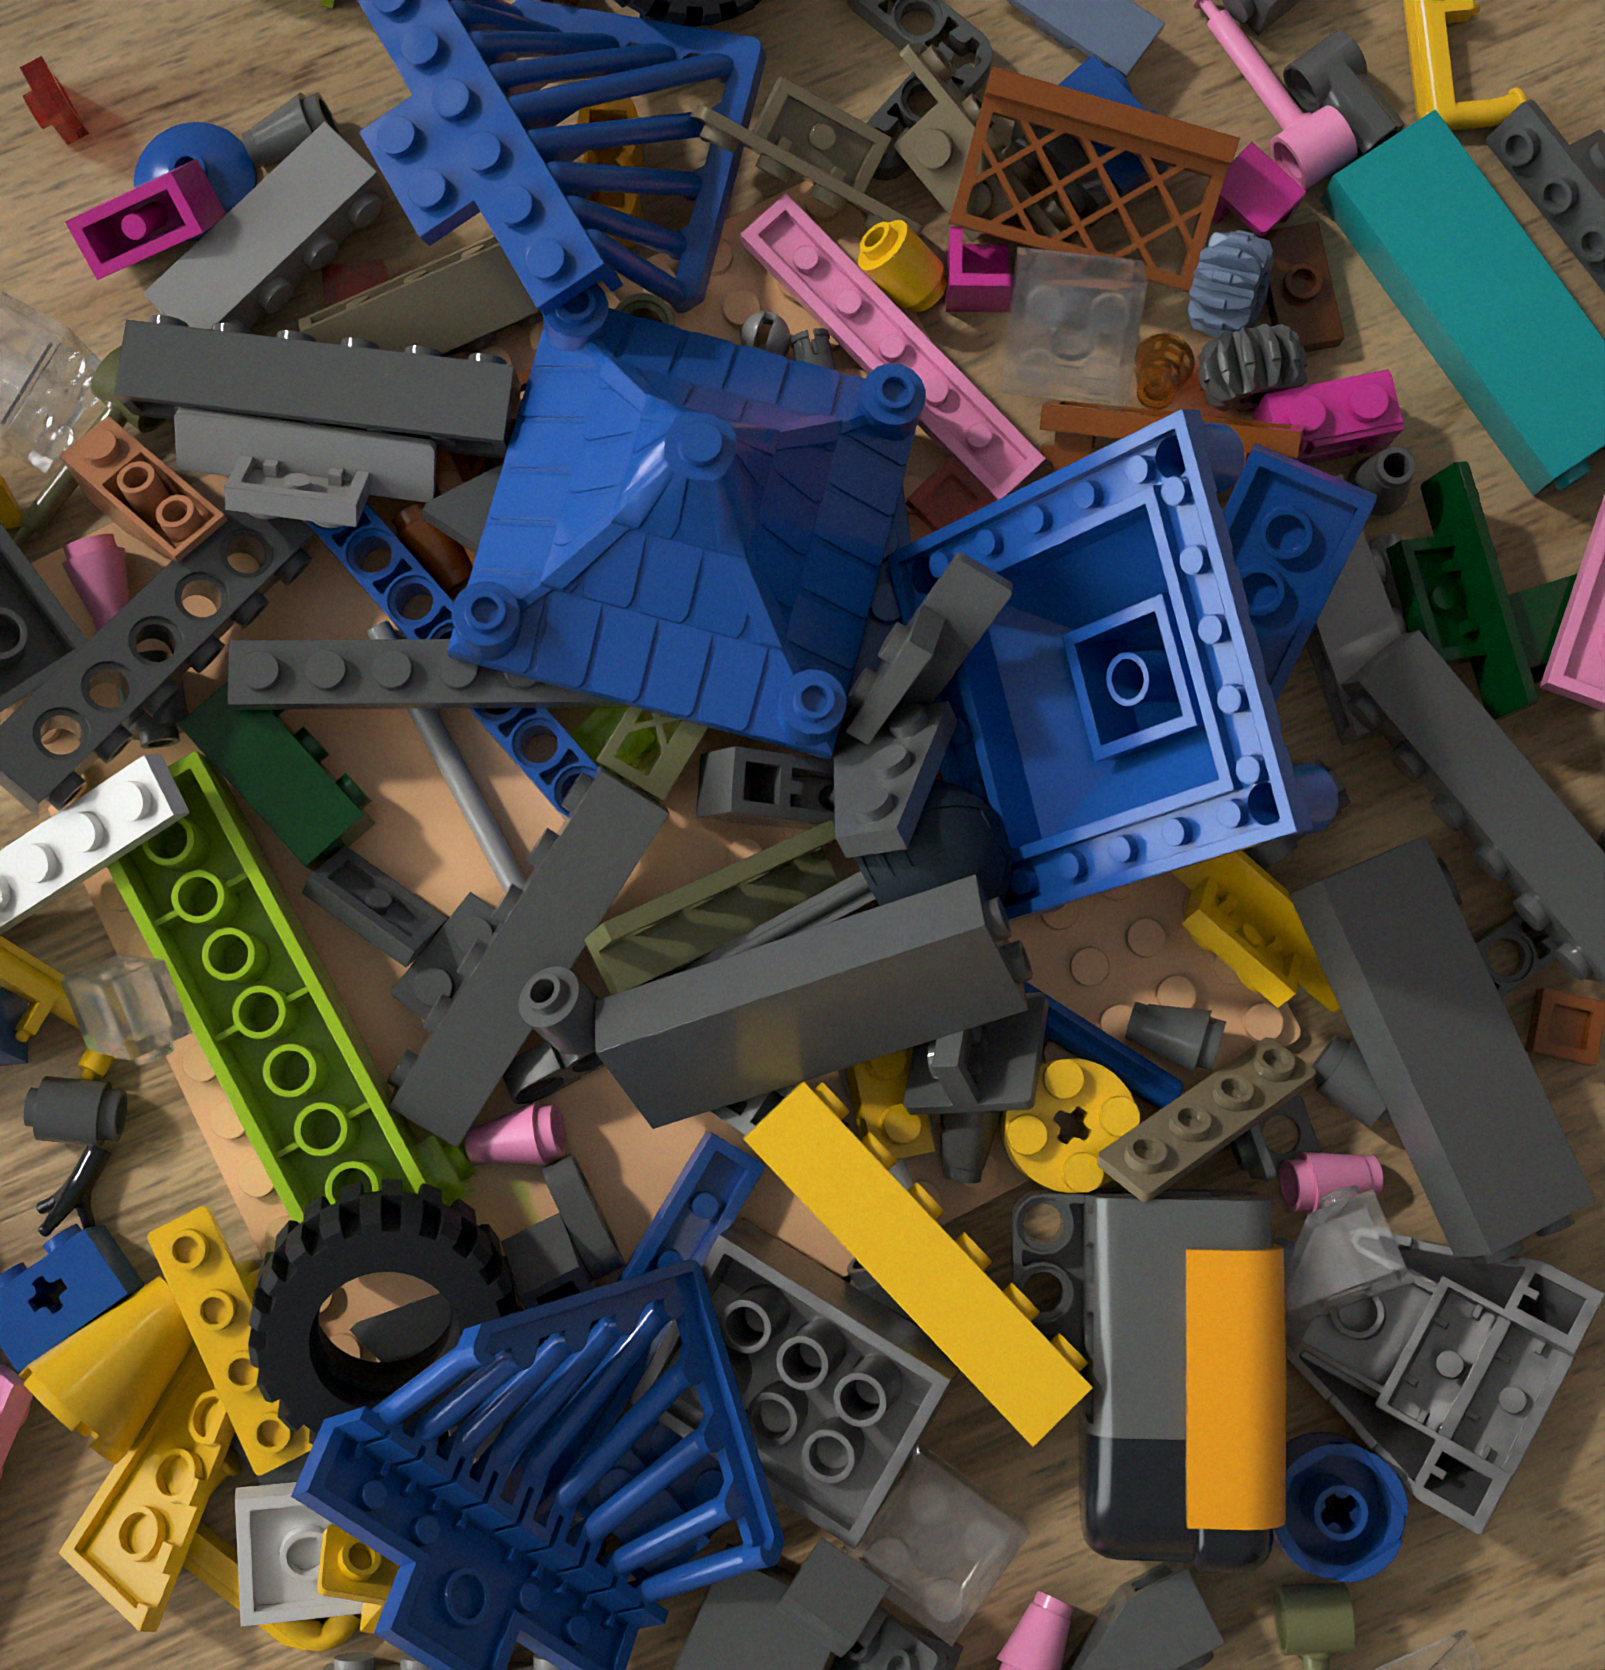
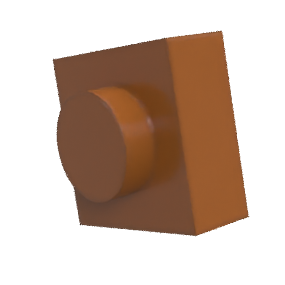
(1566, 1027)

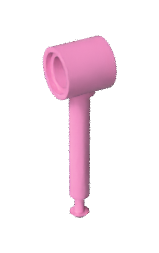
(1310, 143)

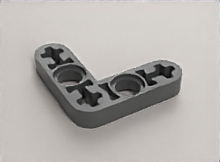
(961, 40)

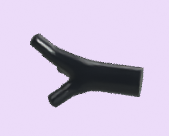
(75, 1191)

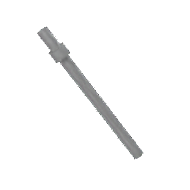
(462, 785)

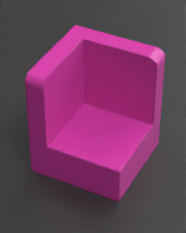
(1258, 192)
(976, 275)

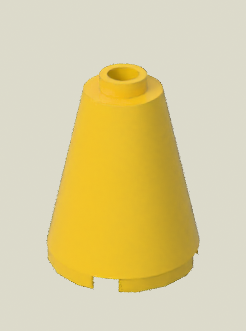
(114, 1369)

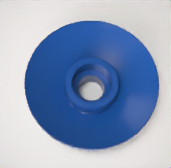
(218, 152)

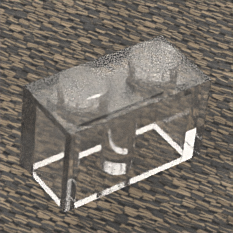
(127, 1008)

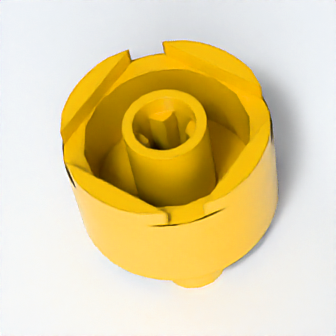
(1104, 1115)

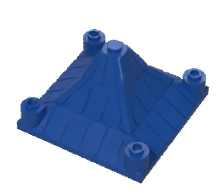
(689, 525)
(1122, 683)

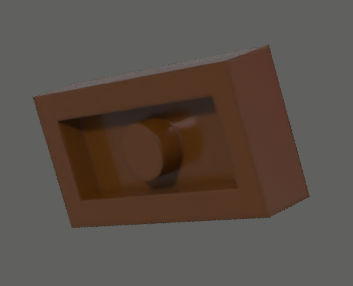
(1302, 287)

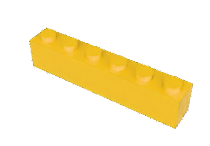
(918, 1263)

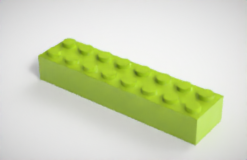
(263, 1001)

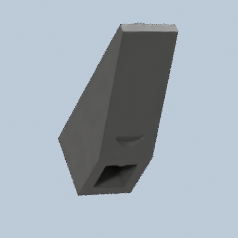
(1151, 1625)

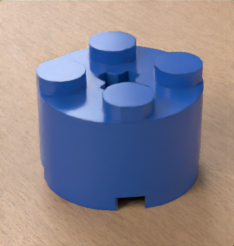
(1369, 1506)

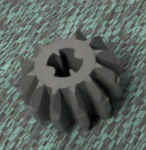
(1250, 364)

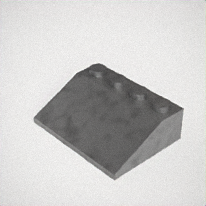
(824, 1376)

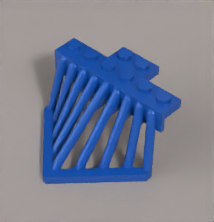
(488, 144)
(477, 1547)

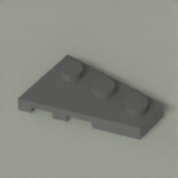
(888, 781)

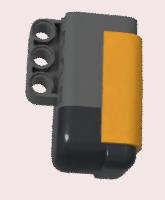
(1184, 1363)

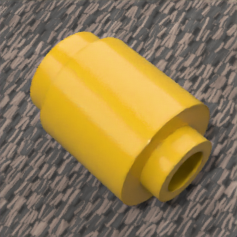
(902, 266)

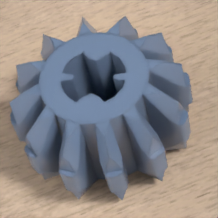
(1230, 283)

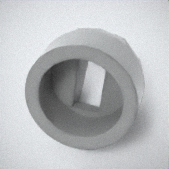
(778, 337)

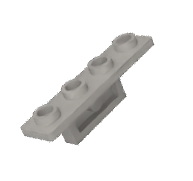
(302, 467)

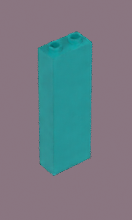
(1478, 299)

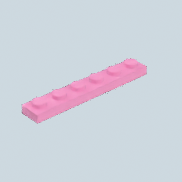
(881, 334)

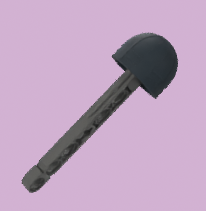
(951, 842)

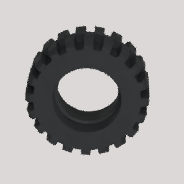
(353, 1239)

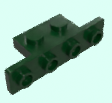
(1458, 595)

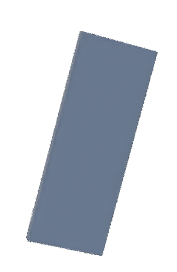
(1110, 29)

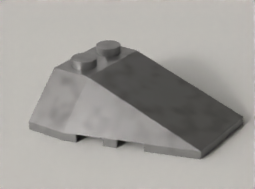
(1450, 1370)

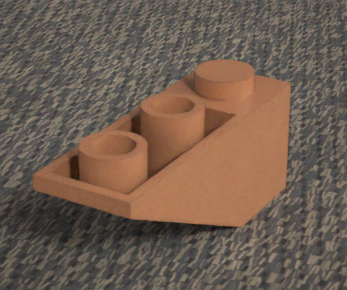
(140, 491)

